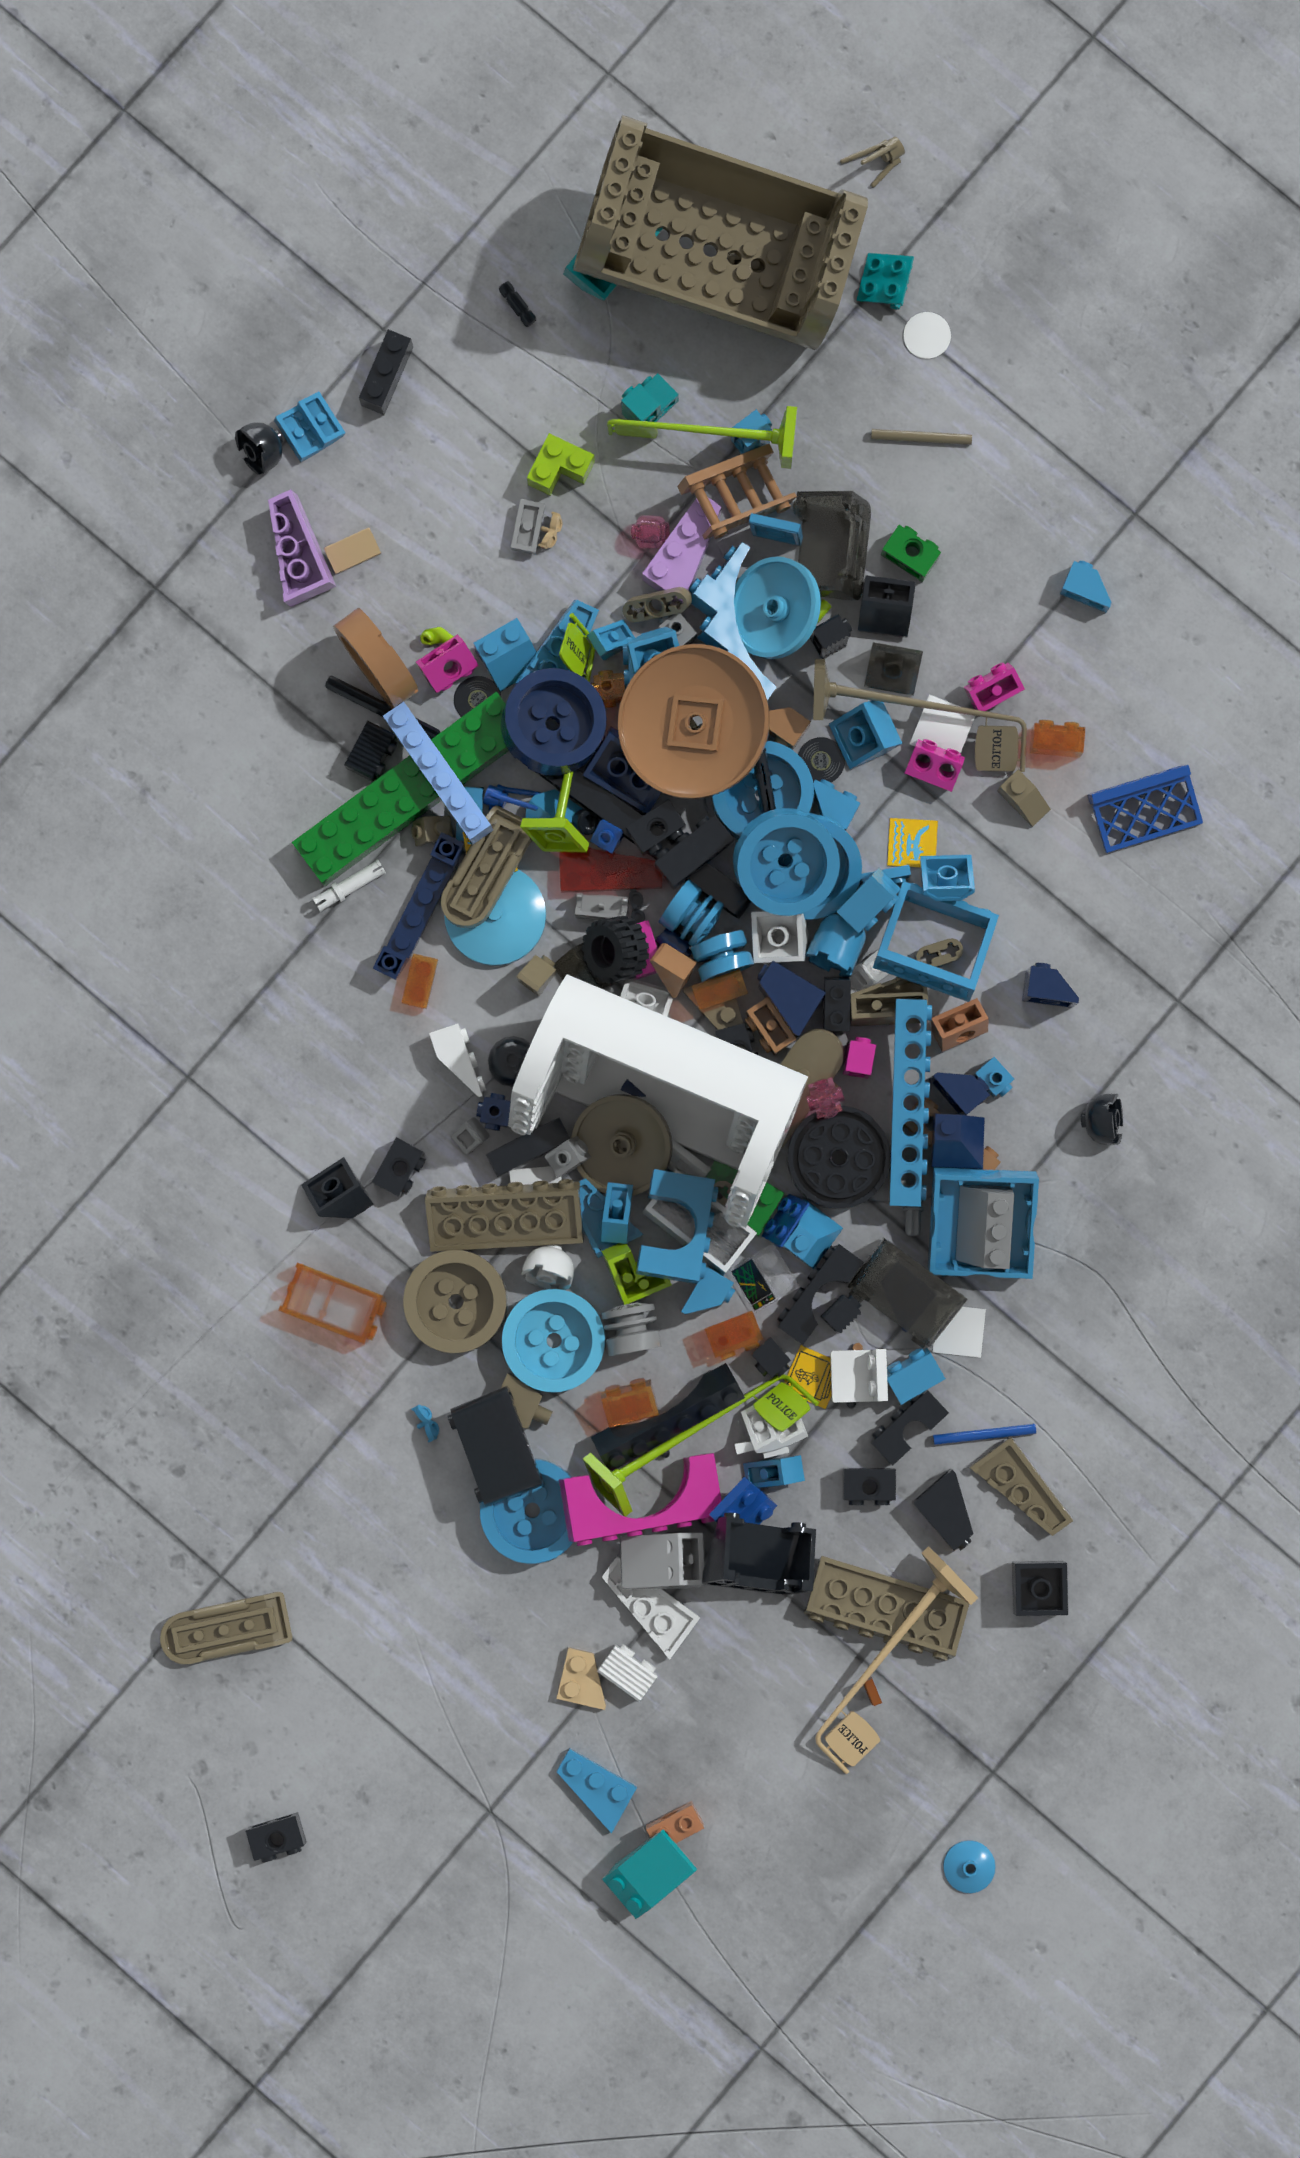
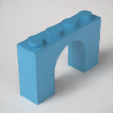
(696, 1196)

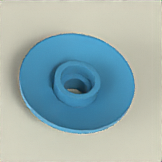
(969, 1853)

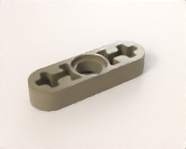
(649, 611)

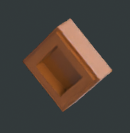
(872, 1692)

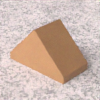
(672, 968)

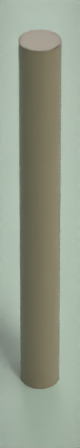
(915, 436)

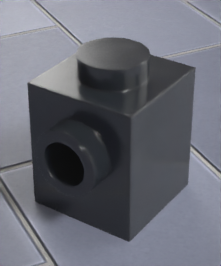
(771, 1359)

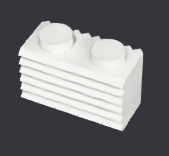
(628, 1672)

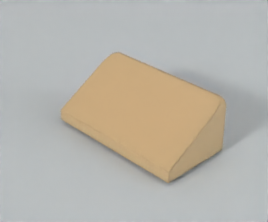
(352, 550)

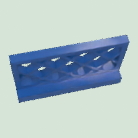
(1138, 787)

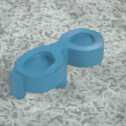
(425, 1415)

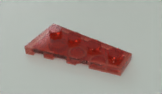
(606, 872)

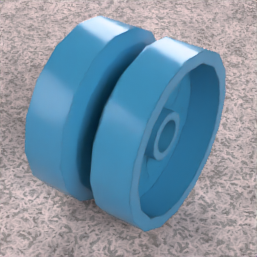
(721, 951)

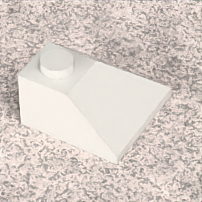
(647, 995)

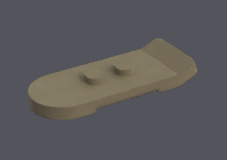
(485, 871)
(819, 1057)
(226, 1629)

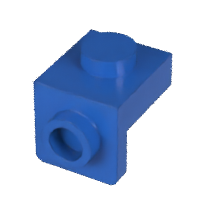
(607, 836)

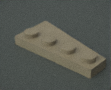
(1017, 1479)

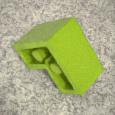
(559, 458)
(623, 1273)

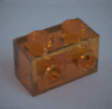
(1057, 739)
(733, 1335)
(629, 1402)

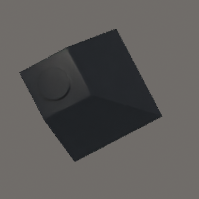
(337, 1192)

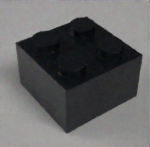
(1039, 1588)

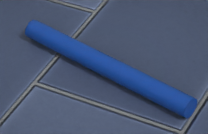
(984, 1434)

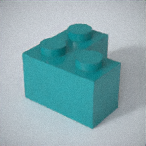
(648, 400)

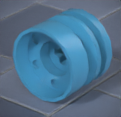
(691, 913)

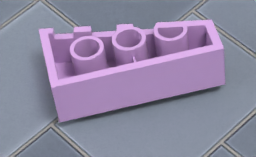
(682, 552)
(299, 555)

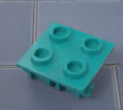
(885, 279)

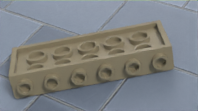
(504, 1215)
(881, 1604)

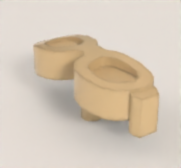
(551, 536)

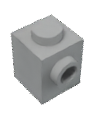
(684, 631)
(568, 1156)

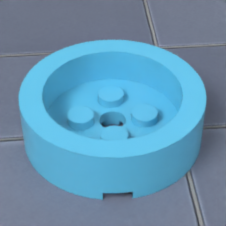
(527, 1347)

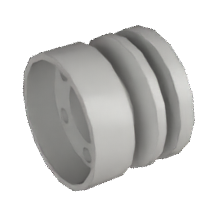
(631, 1329)

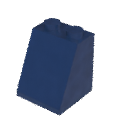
(790, 995)

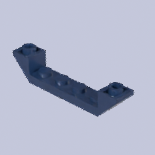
(420, 907)

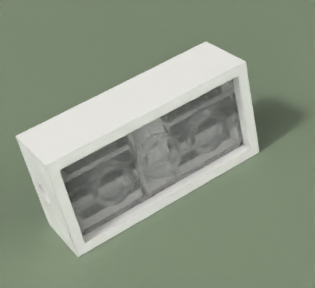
(725, 1240)

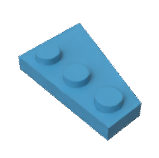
(592, 1211)
(597, 1787)

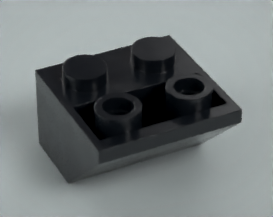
(886, 606)

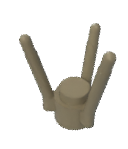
(888, 150)

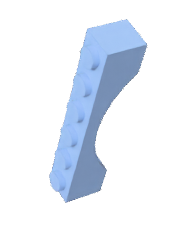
(438, 773)

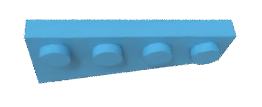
(548, 653)

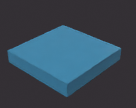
(776, 529)

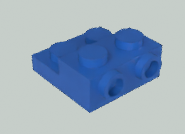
(747, 1501)

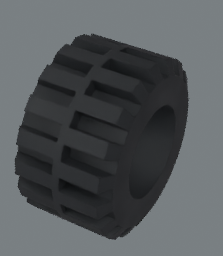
(615, 949)

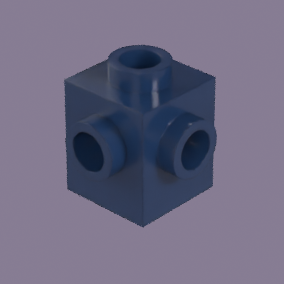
(484, 1112)

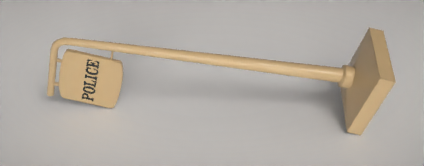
(853, 1735)

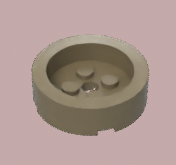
(428, 1298)

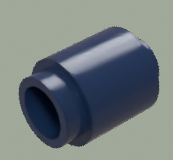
(673, 939)

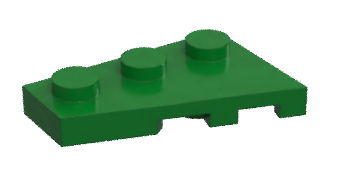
(766, 1204)

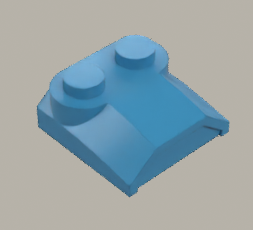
(947, 877)

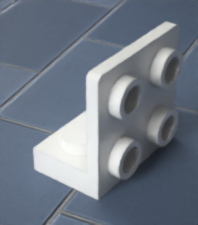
(859, 1375)

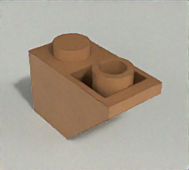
(787, 726)

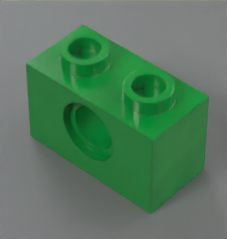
(917, 566)

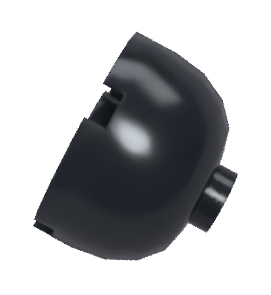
(260, 445)
(507, 1058)
(1103, 1119)

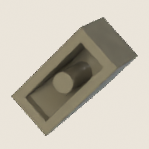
(1024, 797)
(537, 974)

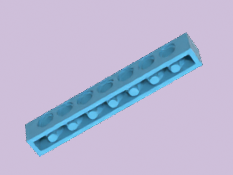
(900, 1194)

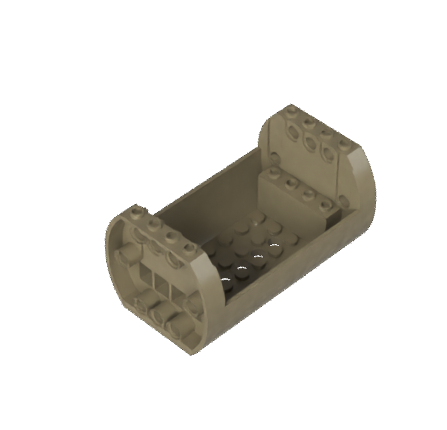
(788, 225)

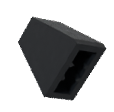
(946, 1511)

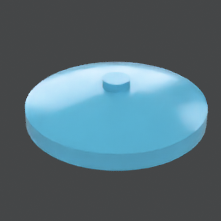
(776, 607)
(509, 930)

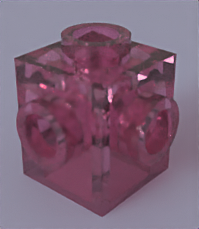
(825, 1098)

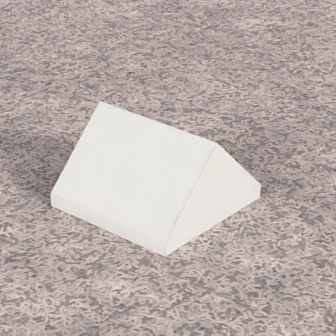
(778, 937)

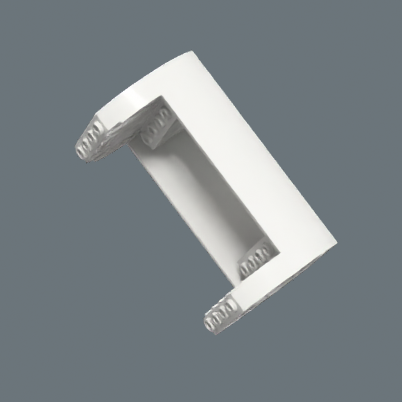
(706, 1089)

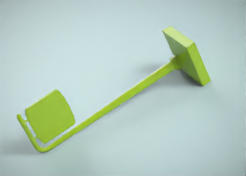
(783, 436)

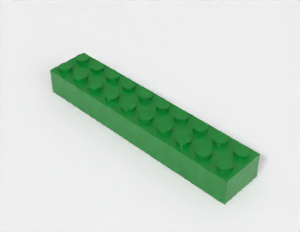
(401, 795)

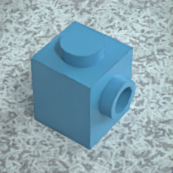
(995, 1077)

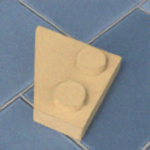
(580, 1680)

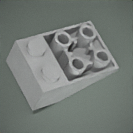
(662, 1561)

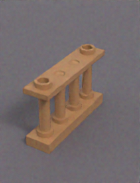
(737, 467)

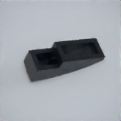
(528, 1147)

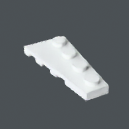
(655, 1609)

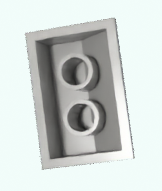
(985, 1226)

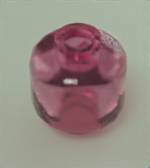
(650, 531)

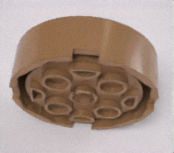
(375, 658)

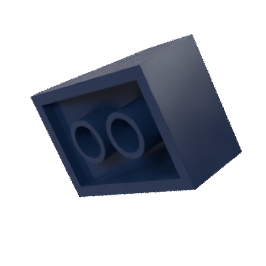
(613, 772)

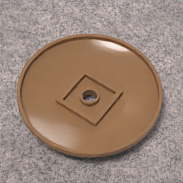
(658, 715)

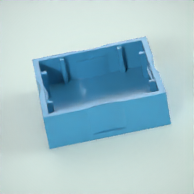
(945, 1219)

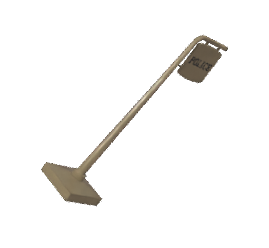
(994, 745)

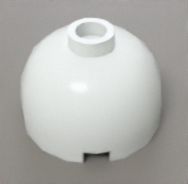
(549, 1266)

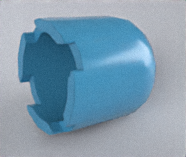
(836, 945)

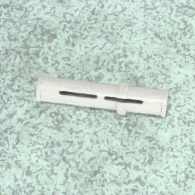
(348, 885)

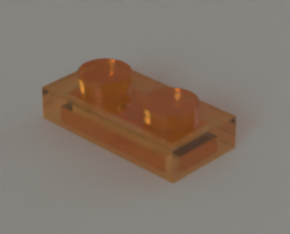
(420, 981)
(719, 990)

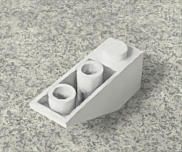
(453, 1053)

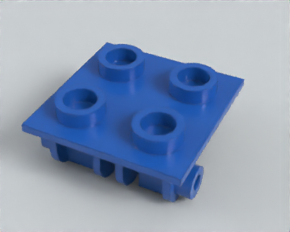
(785, 1220)

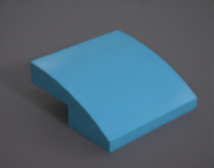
(309, 426)

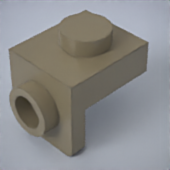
(429, 828)

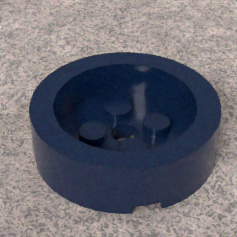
(565, 699)

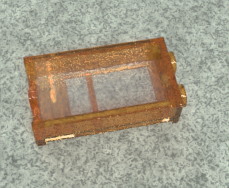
(333, 1304)

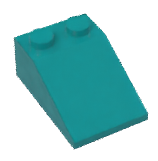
(649, 1874)

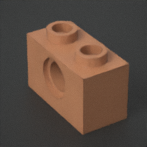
(959, 1024)
(677, 1823)

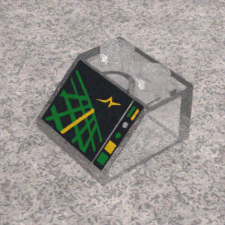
(764, 1278)

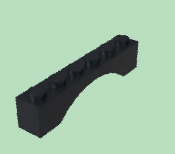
(626, 1442)

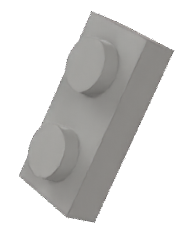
(527, 526)

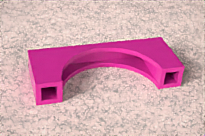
(589, 1518)

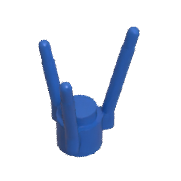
(499, 796)

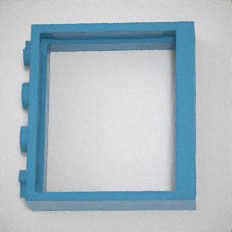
(927, 974)

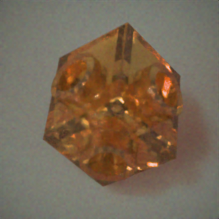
(612, 680)

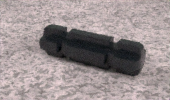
(517, 304)

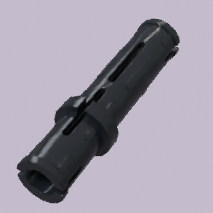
(763, 782)

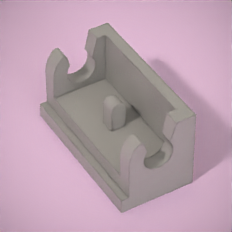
(600, 906)

